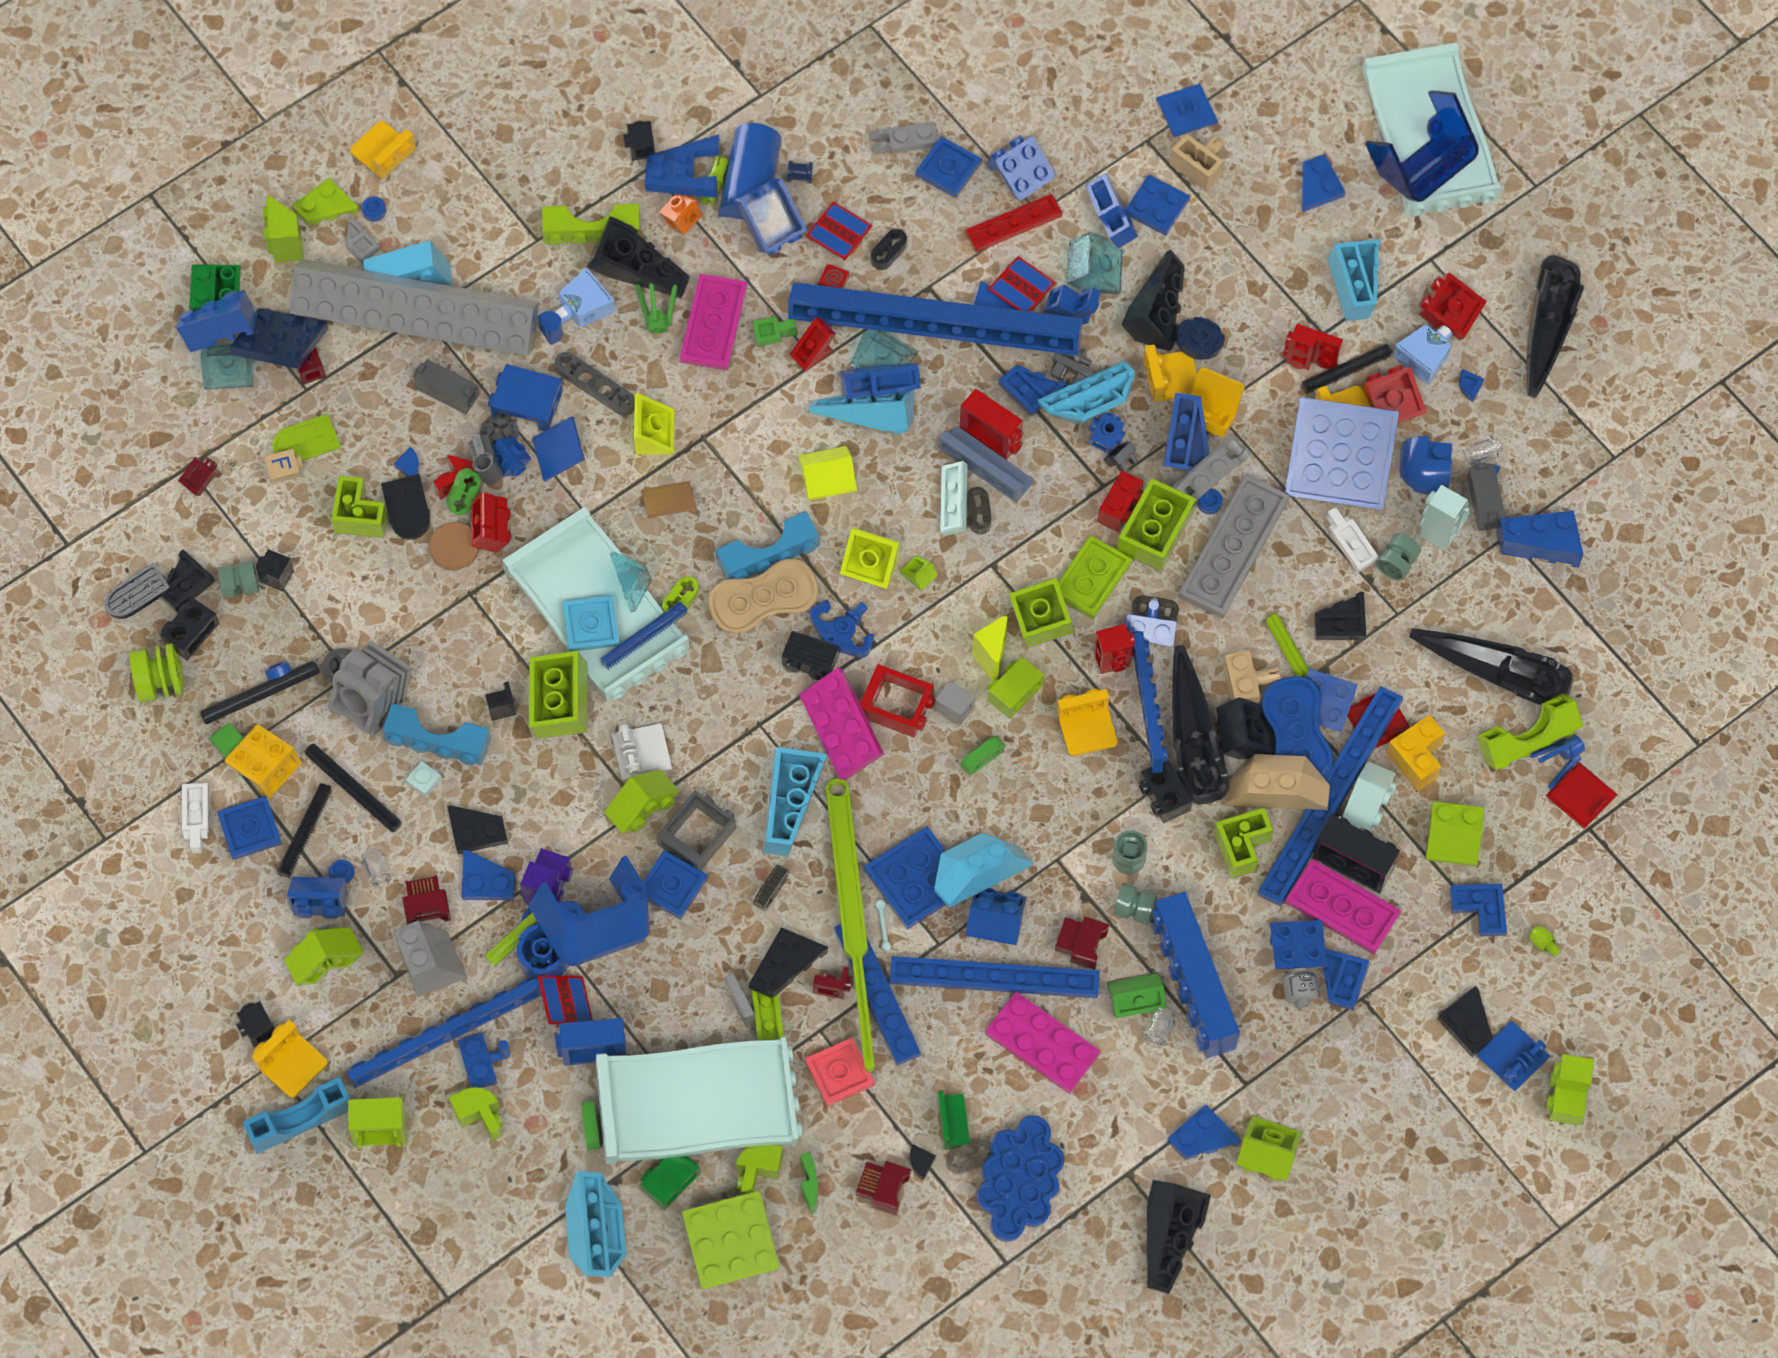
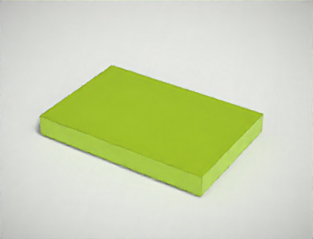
(1093, 576)

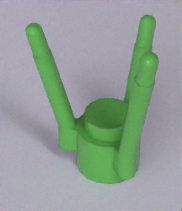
(657, 321)

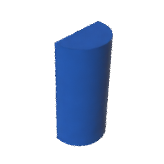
(750, 164)

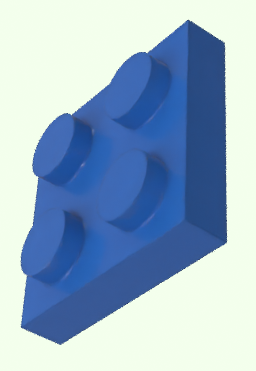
(948, 167)
(1157, 205)
(249, 828)
(673, 884)

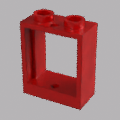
(991, 424)
(891, 720)

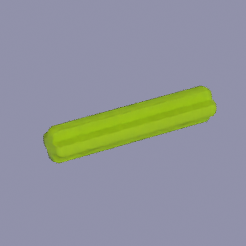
(1287, 645)
(509, 942)

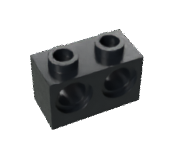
(195, 631)
(1171, 789)

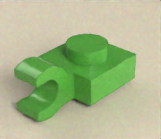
(769, 331)

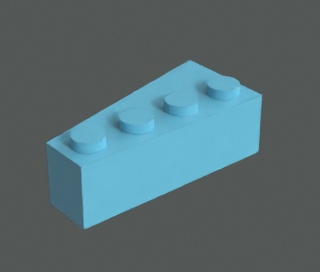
(790, 792)

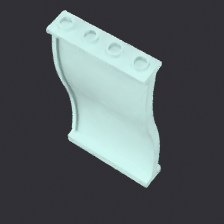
(1403, 108)
(576, 564)
(697, 1100)

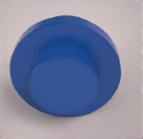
(342, 869)

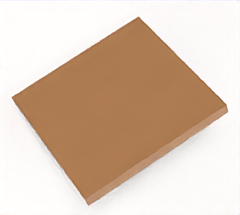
(668, 499)

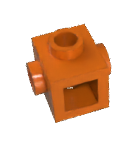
(681, 213)

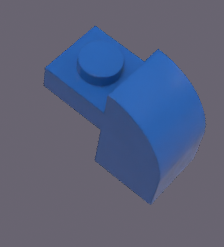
(1069, 303)

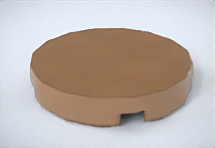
(452, 546)

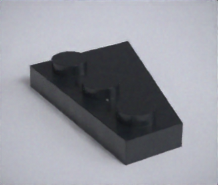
(784, 961)

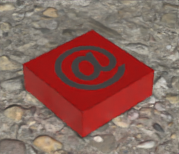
(833, 277)

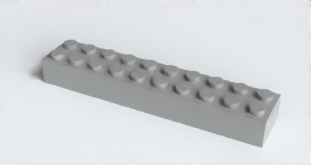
(414, 307)

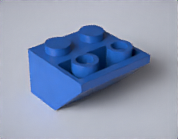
(317, 897)
(996, 916)

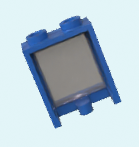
(771, 216)

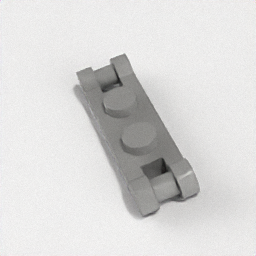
(1213, 468)

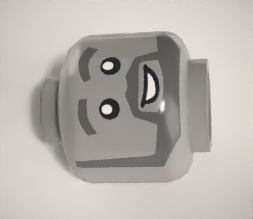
(1300, 987)

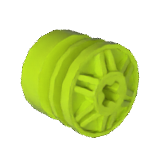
(156, 673)

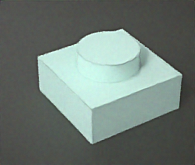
(423, 779)

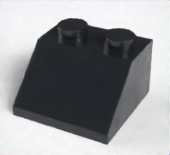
(1244, 729)

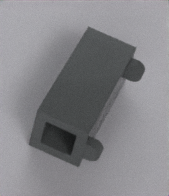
(445, 386)
(1485, 496)

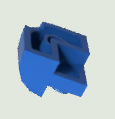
(1425, 464)

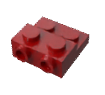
(1451, 305)
(1311, 346)
(1395, 392)

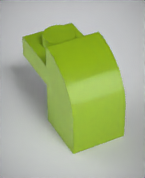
(477, 1104)
(755, 1162)

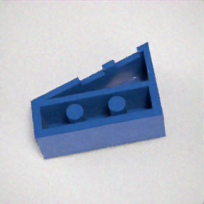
(217, 320)
(1186, 433)
(1542, 537)

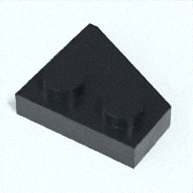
(186, 581)
(1342, 620)
(476, 829)
(1468, 1022)

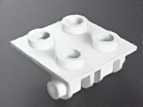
(641, 750)

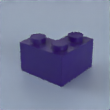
(548, 868)

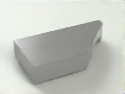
(360, 242)
(739, 1000)

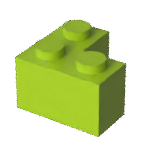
(355, 515)
(640, 798)
(1238, 837)
(321, 952)
(1570, 1085)

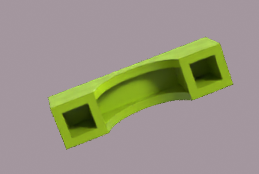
(562, 227)
(1557, 719)

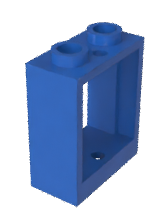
(583, 1040)

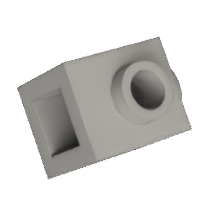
(954, 702)

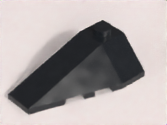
(1155, 308)

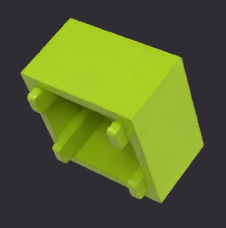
(377, 1122)

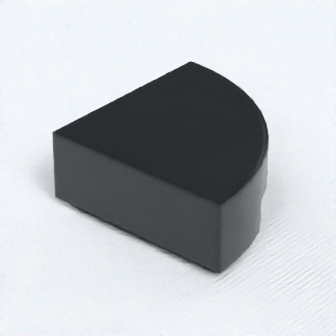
(921, 1161)

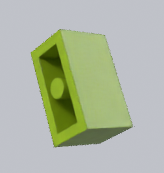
(1015, 687)

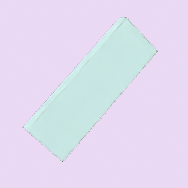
(953, 498)

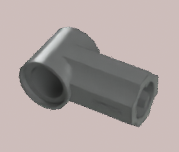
(485, 459)

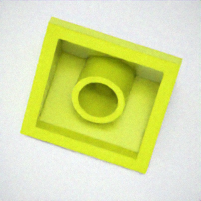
(653, 427)
(828, 473)
(870, 558)
(989, 646)

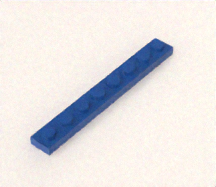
(994, 977)
(437, 1036)

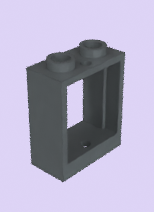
(677, 848)

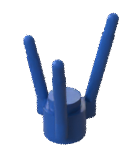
(1568, 749)

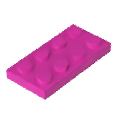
(713, 322)
(841, 724)
(1343, 906)
(1042, 1042)

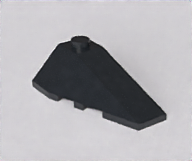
(629, 258)
(1172, 1221)

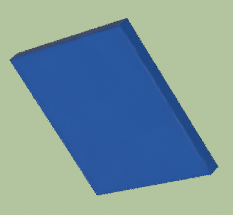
(1187, 110)
(558, 448)

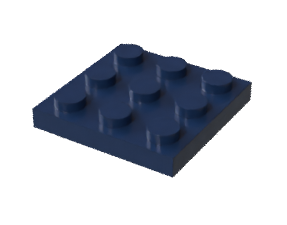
(280, 338)

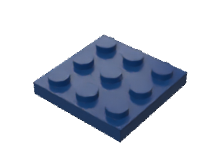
(908, 877)

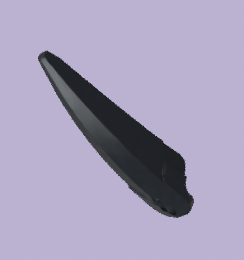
(1551, 317)
(1507, 666)
(1194, 736)

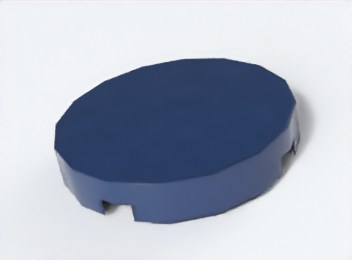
(1200, 338)

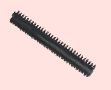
(1346, 368)
(304, 830)

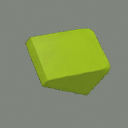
(919, 572)

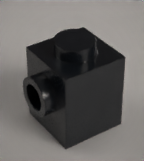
(639, 140)
(274, 570)
(254, 1023)

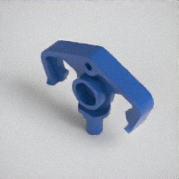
(842, 629)

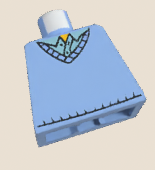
(584, 300)
(1424, 351)

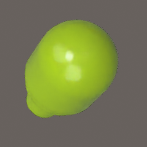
(1544, 940)

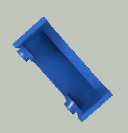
(589, 936)

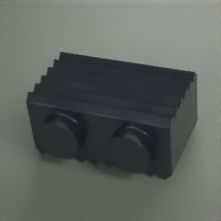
(809, 655)

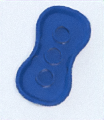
(1293, 713)

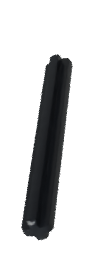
(259, 692)
(353, 788)

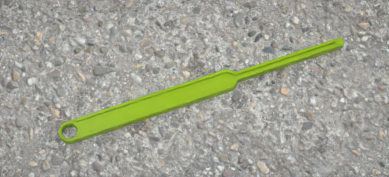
(850, 904)

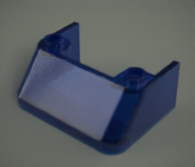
(1436, 162)

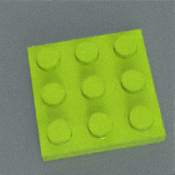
(730, 1239)

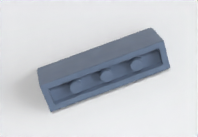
(985, 463)

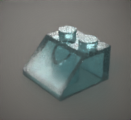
(1094, 264)

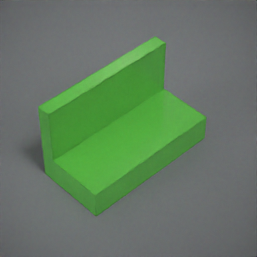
(1137, 995)

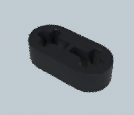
(885, 246)

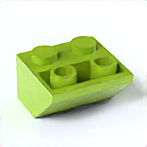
(282, 232)

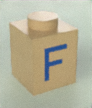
(283, 466)

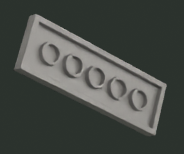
(1234, 546)

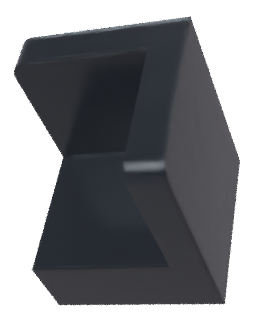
(501, 703)

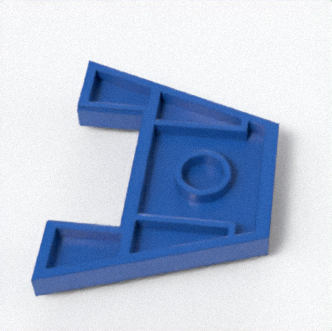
(674, 169)

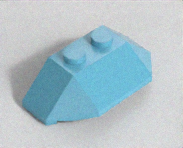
(1091, 395)
(977, 866)
(594, 1225)

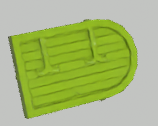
(308, 438)

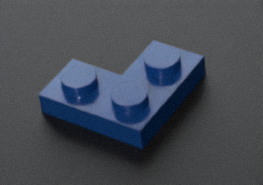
(1486, 901)

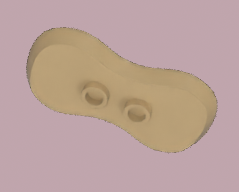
(782, 588)

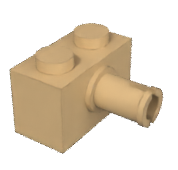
(1198, 161)
(1243, 678)

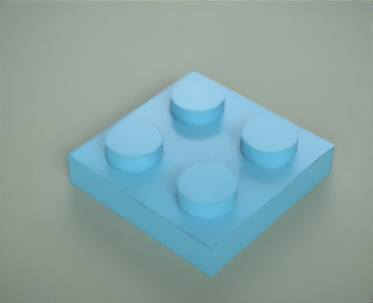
(590, 623)

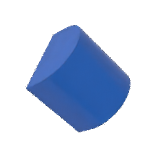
(551, 326)

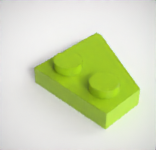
(324, 203)

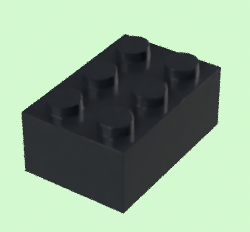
(1356, 853)

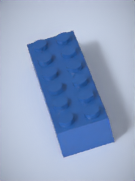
(1195, 975)

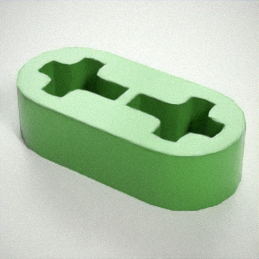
(463, 491)
(983, 755)
(590, 1125)

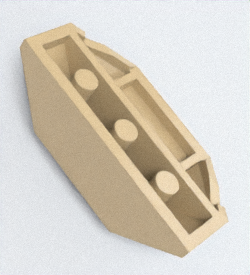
(1278, 783)

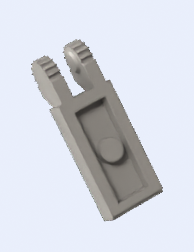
(904, 138)

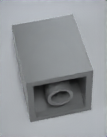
(428, 957)

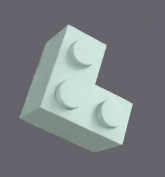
(1371, 791)

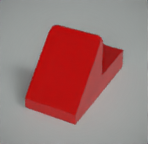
(813, 344)
(445, 481)

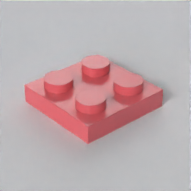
(839, 1072)

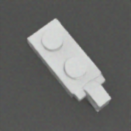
(1351, 541)
(195, 814)

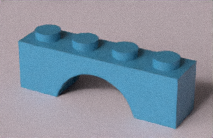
(743, 561)
(465, 744)
(279, 1126)

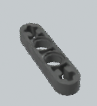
(597, 381)

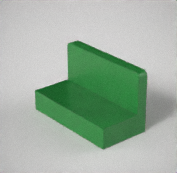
(953, 1120)

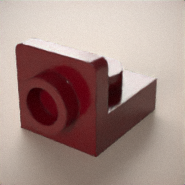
(199, 475)
(832, 987)

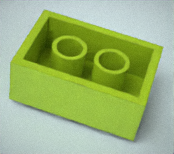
(1156, 524)
(558, 694)

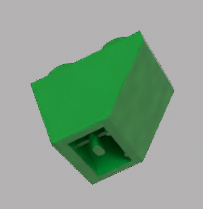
(212, 283)

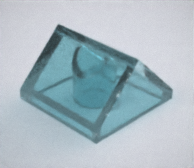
(880, 349)
(225, 370)
(633, 579)

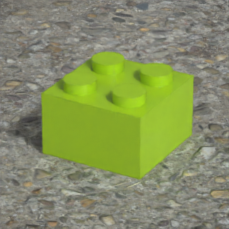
(1041, 613)

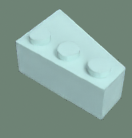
(1443, 517)

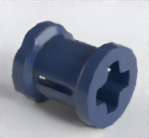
(800, 171)

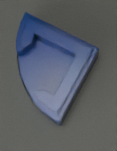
(1470, 384)
(408, 463)

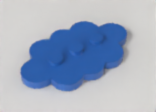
(1020, 1178)

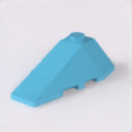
(883, 412)

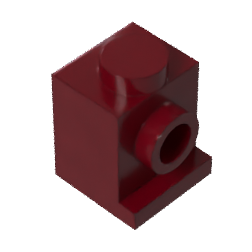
(312, 368)

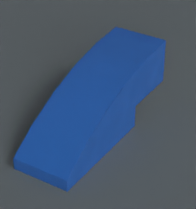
(1111, 211)
(880, 380)

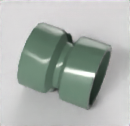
(1398, 556)
(238, 579)
(1129, 852)
(1135, 903)

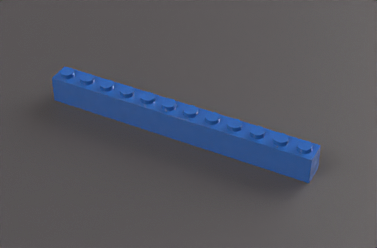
(935, 318)

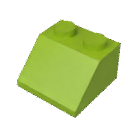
(1454, 833)
(1269, 1148)

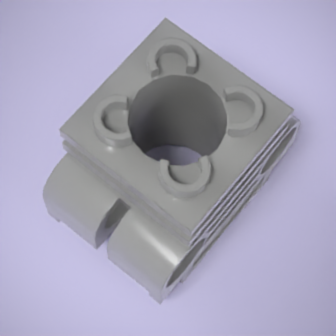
(368, 686)

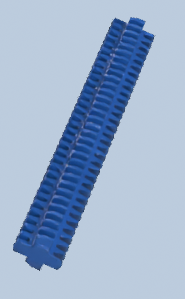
(643, 635)

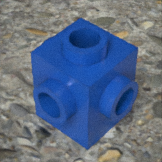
(1105, 440)
(511, 456)

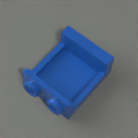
(526, 395)

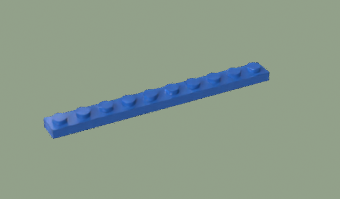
(1341, 779)

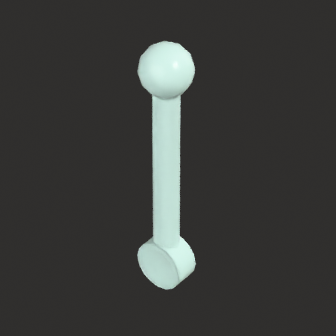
(880, 906)

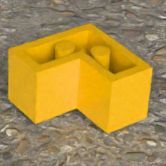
(1413, 751)

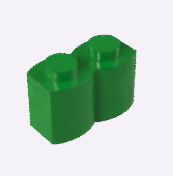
(669, 1179)

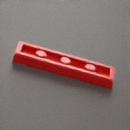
(1013, 223)

